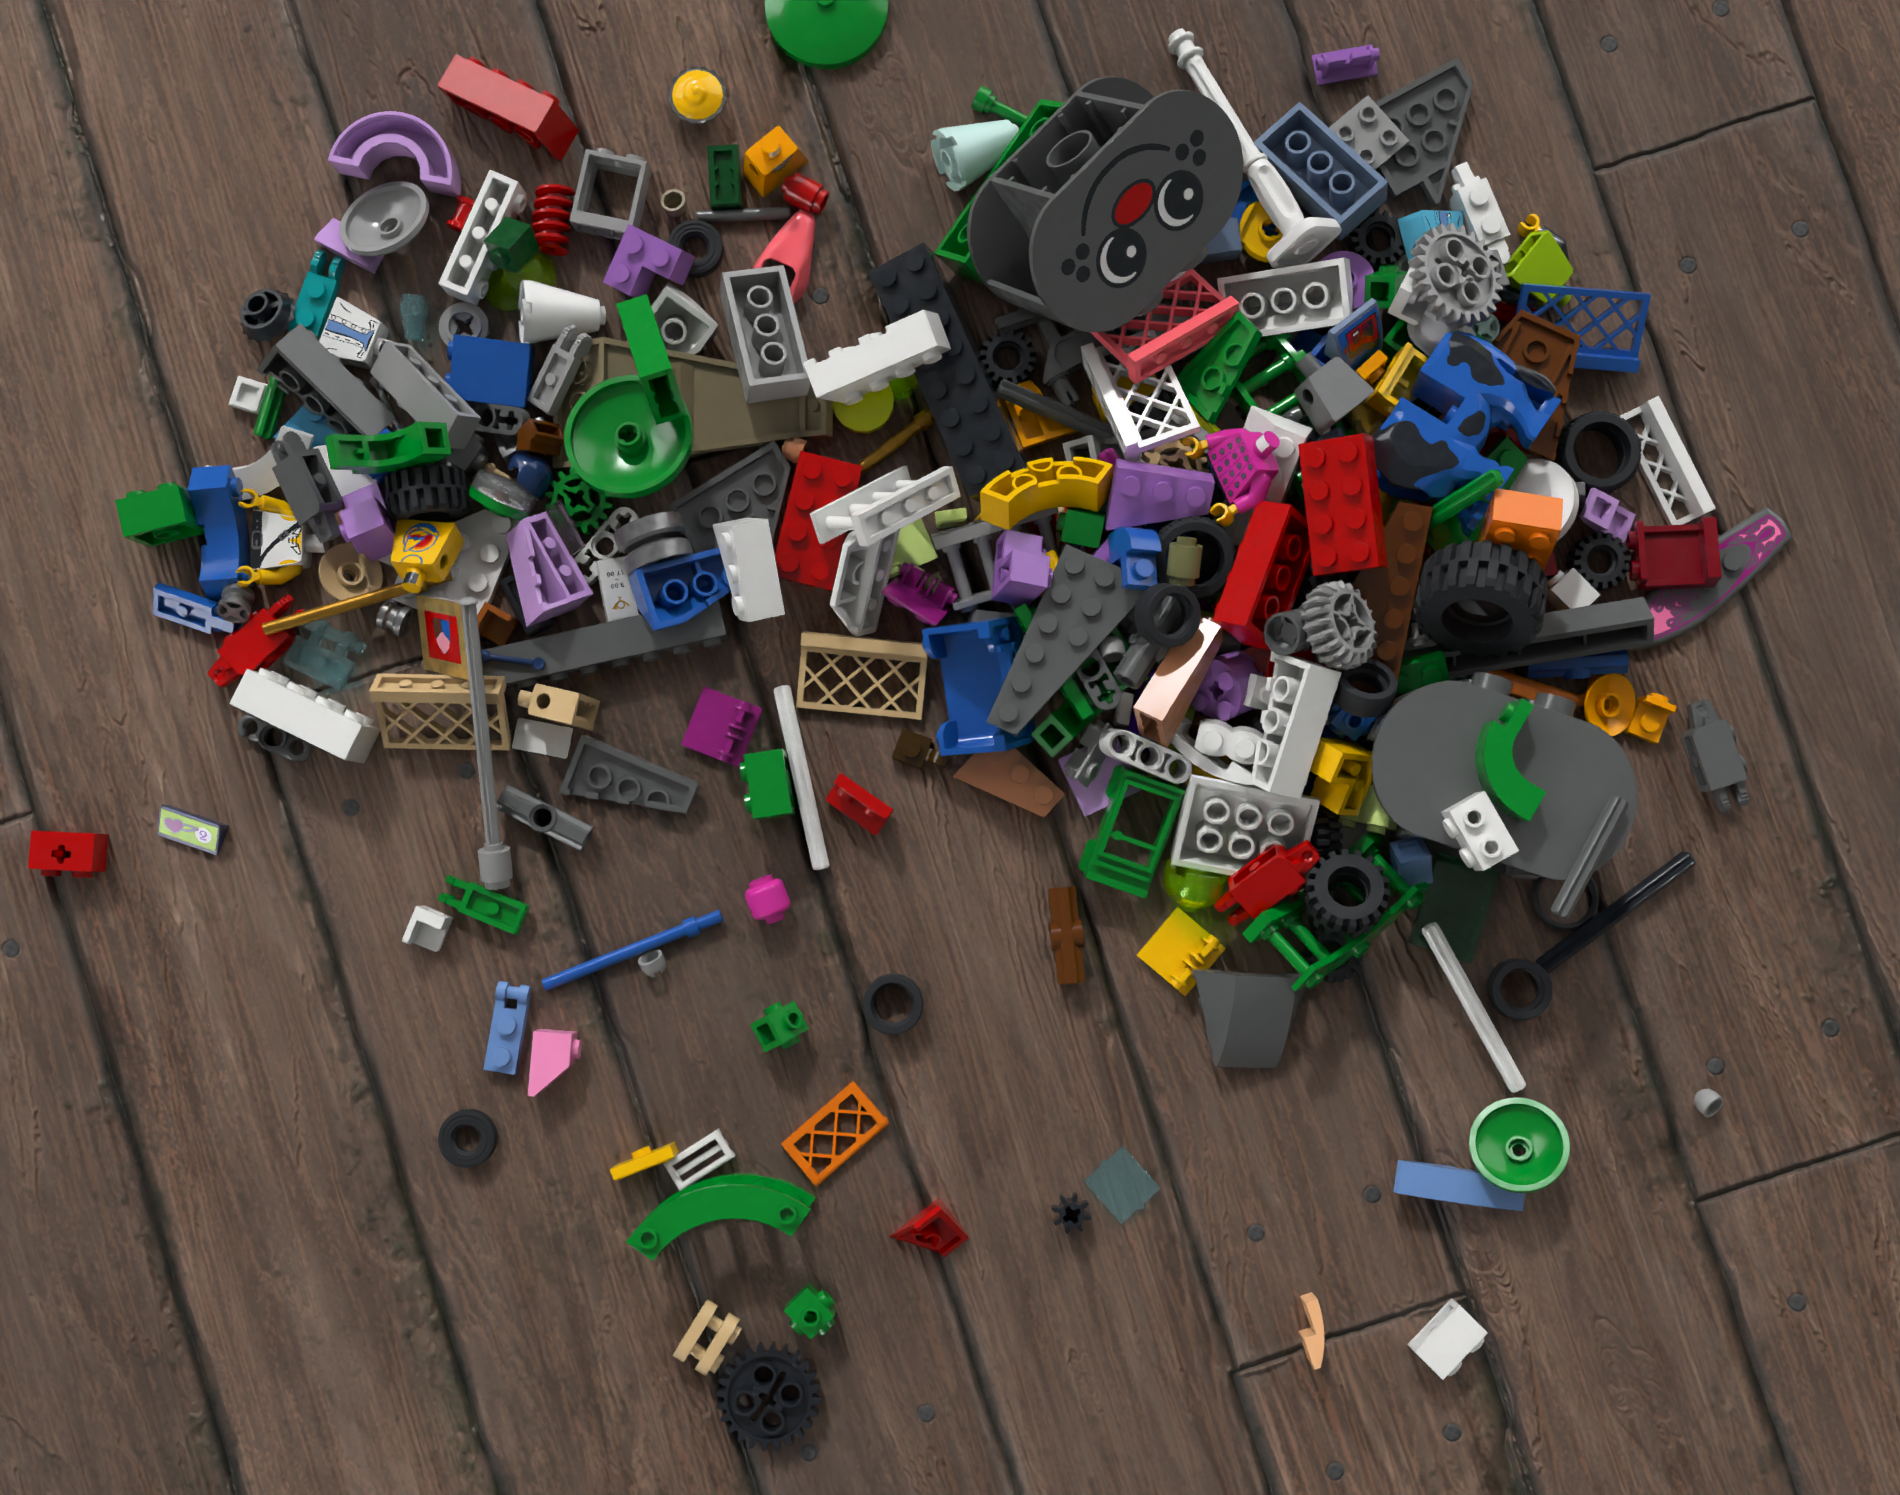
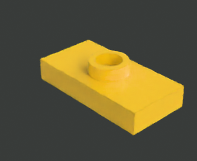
(644, 1159)

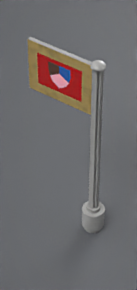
(453, 648)

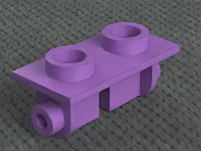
(1345, 64)

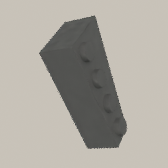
(325, 384)

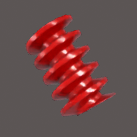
(549, 217)

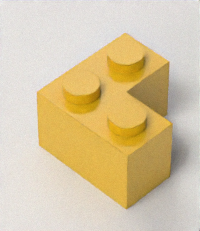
(1342, 775)

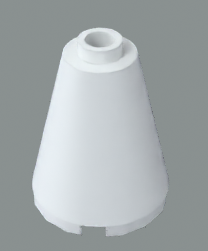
(549, 309)

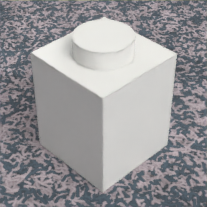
(1570, 590)

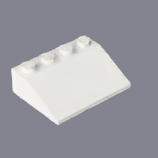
(1232, 823)

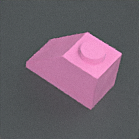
(551, 1056)

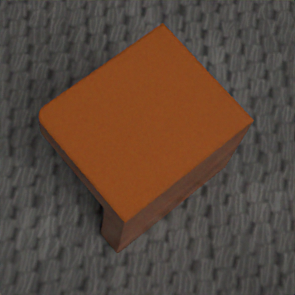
(496, 624)

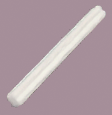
(801, 777)
(1473, 1007)

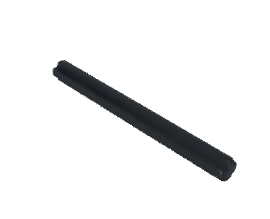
(1616, 911)

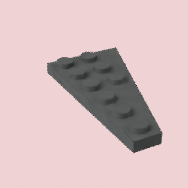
(1065, 630)

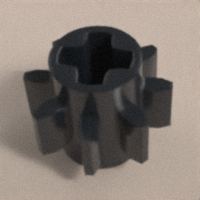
(1067, 1220)

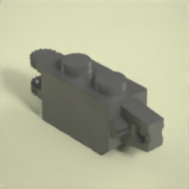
(307, 486)
(1714, 755)

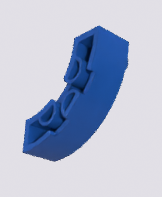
(215, 502)

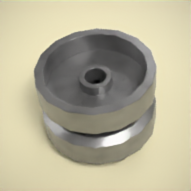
(652, 540)

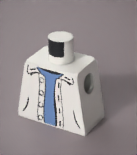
(353, 335)

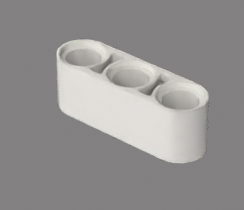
(1159, 756)

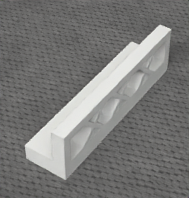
(1676, 463)

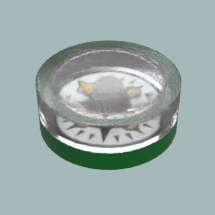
(501, 495)

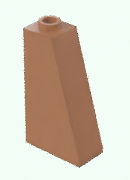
(1176, 684)

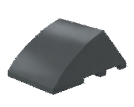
(1247, 1015)

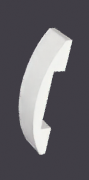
(1214, 765)

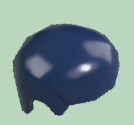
(533, 473)

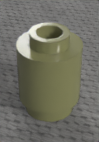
(1184, 561)

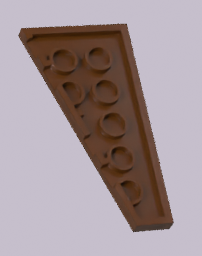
(1393, 589)

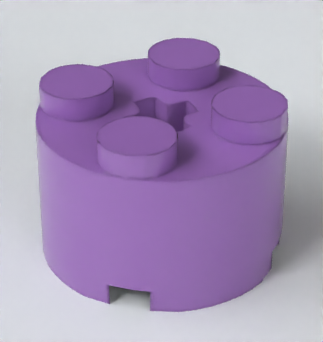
(1225, 686)

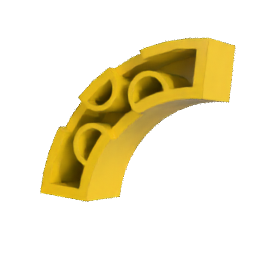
(1045, 486)

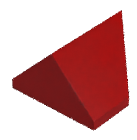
(933, 1229)

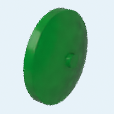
(826, 31)
(618, 444)

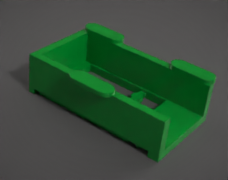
(1117, 871)

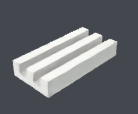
(722, 1144)

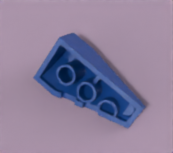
(679, 588)

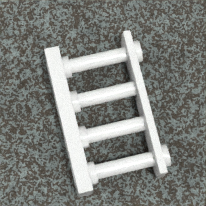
(885, 505)

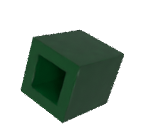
(511, 244)

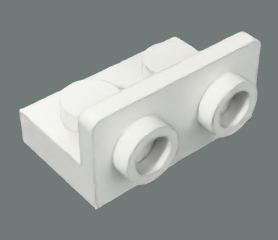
(1406, 301)

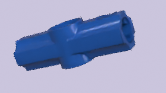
(1582, 666)

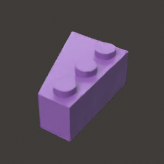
(1156, 493)

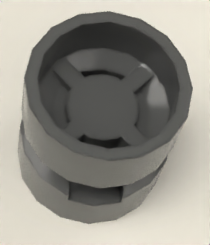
(1285, 633)

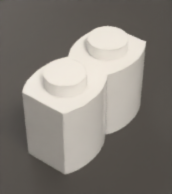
(1221, 739)

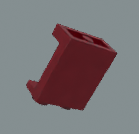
(1675, 555)

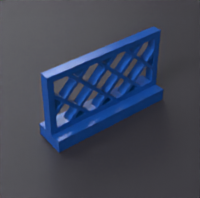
(1596, 356)

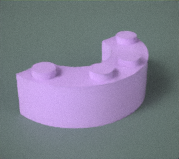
(393, 134)

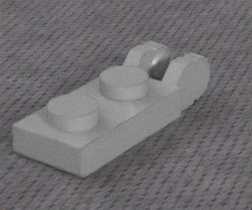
(559, 370)

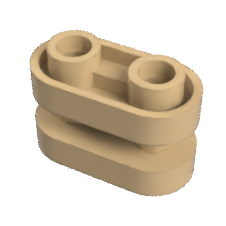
(708, 1357)

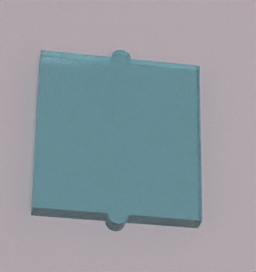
(1122, 1184)

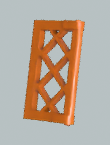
(809, 1127)

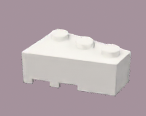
(750, 568)

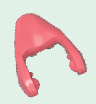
(794, 249)

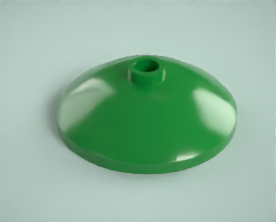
(1522, 1125)

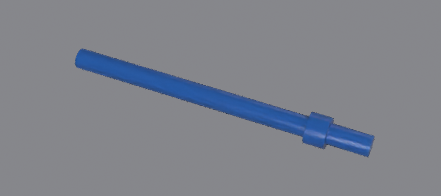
(690, 927)

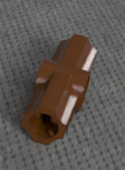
(1066, 935)

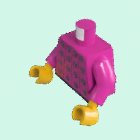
(1241, 466)

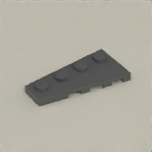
(618, 776)

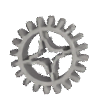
(1339, 625)

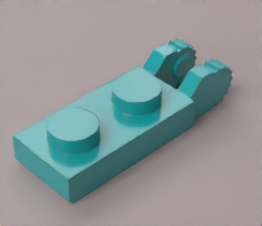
(318, 294)

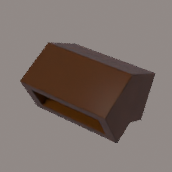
(540, 438)

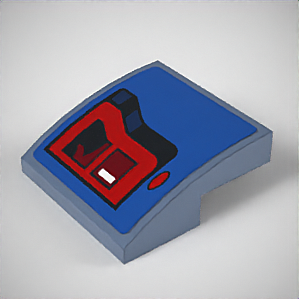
(1356, 336)

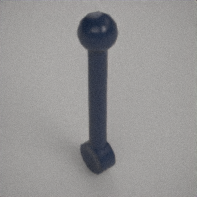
(538, 663)

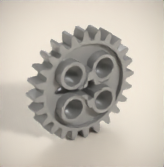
(1455, 275)

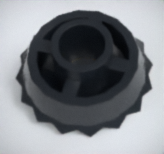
(266, 314)

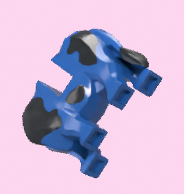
(1476, 391)

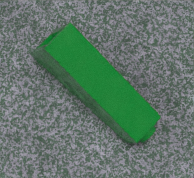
(651, 359)

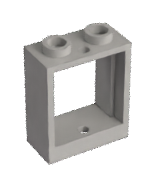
(604, 225)

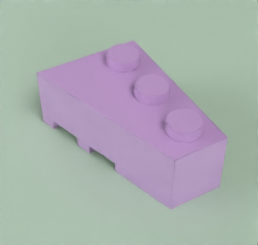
(544, 570)

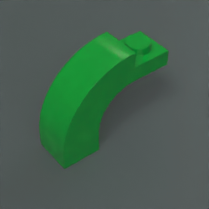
(389, 452)
(1063, 723)
(1496, 765)

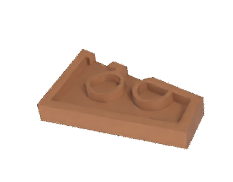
(1012, 779)

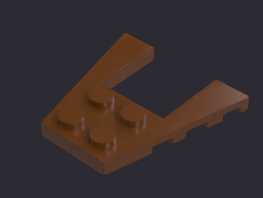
(1546, 350)

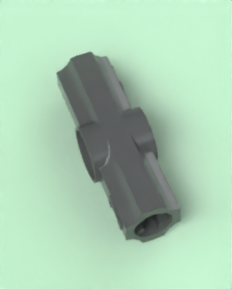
(1142, 654)
(527, 810)

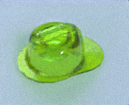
(505, 284)

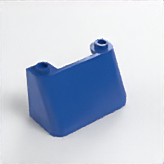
(974, 667)

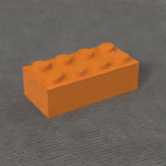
(1523, 522)

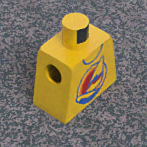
(424, 551)

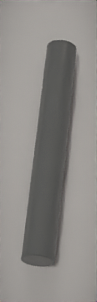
(742, 215)

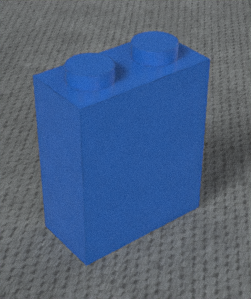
(491, 370)

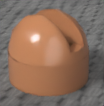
(792, 448)

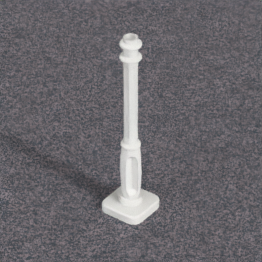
(1301, 237)

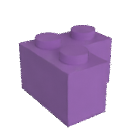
(640, 259)
(367, 522)
(1020, 568)

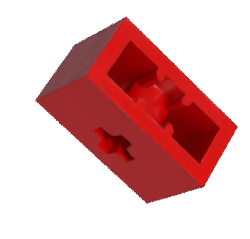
(50, 847)

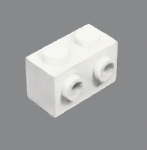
(1478, 832)

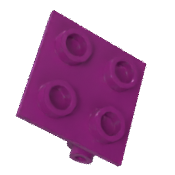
(927, 606)
(721, 726)

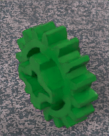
(573, 508)

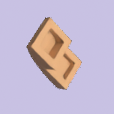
(1313, 1337)

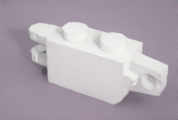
(1479, 210)

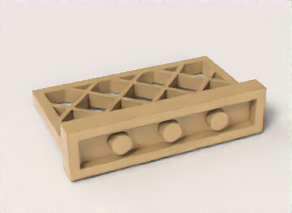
(861, 647)
(439, 692)

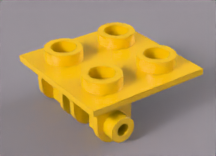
(1178, 948)

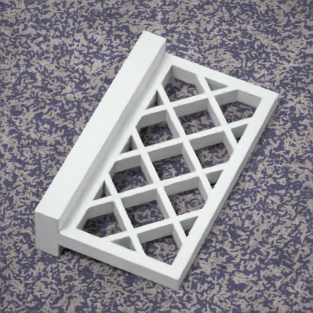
(1117, 410)

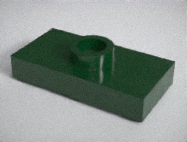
(724, 177)

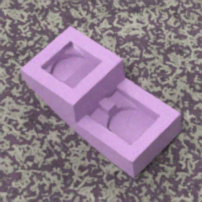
(1606, 516)

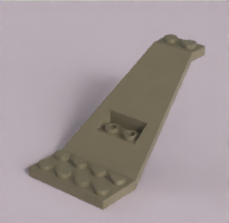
(713, 400)

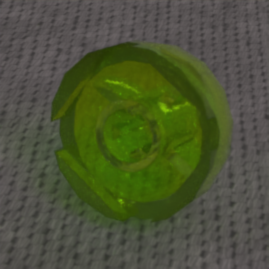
(1193, 887)

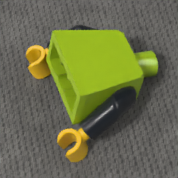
(1538, 260)

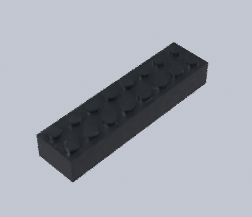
(958, 383)

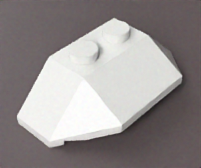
(860, 580)

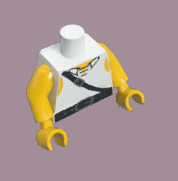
(277, 543)

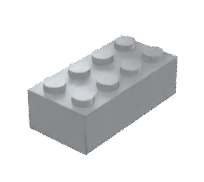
(764, 333)

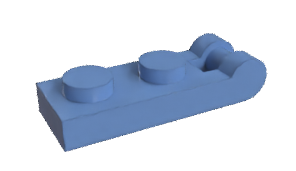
(507, 1028)

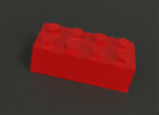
(1343, 505)
(798, 551)
(1265, 572)

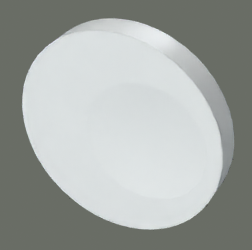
(1550, 480)

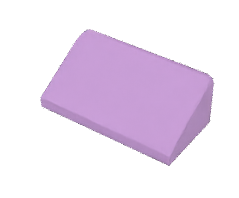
(331, 240)

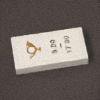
(615, 589)

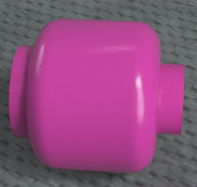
(767, 899)

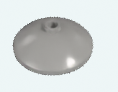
(384, 218)

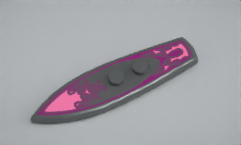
(1742, 556)

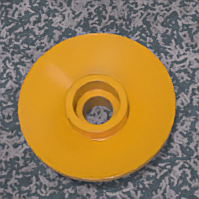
(1610, 703)

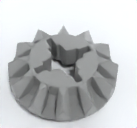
(465, 313)

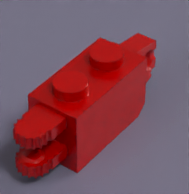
(251, 647)
(1267, 880)

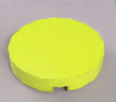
(867, 414)

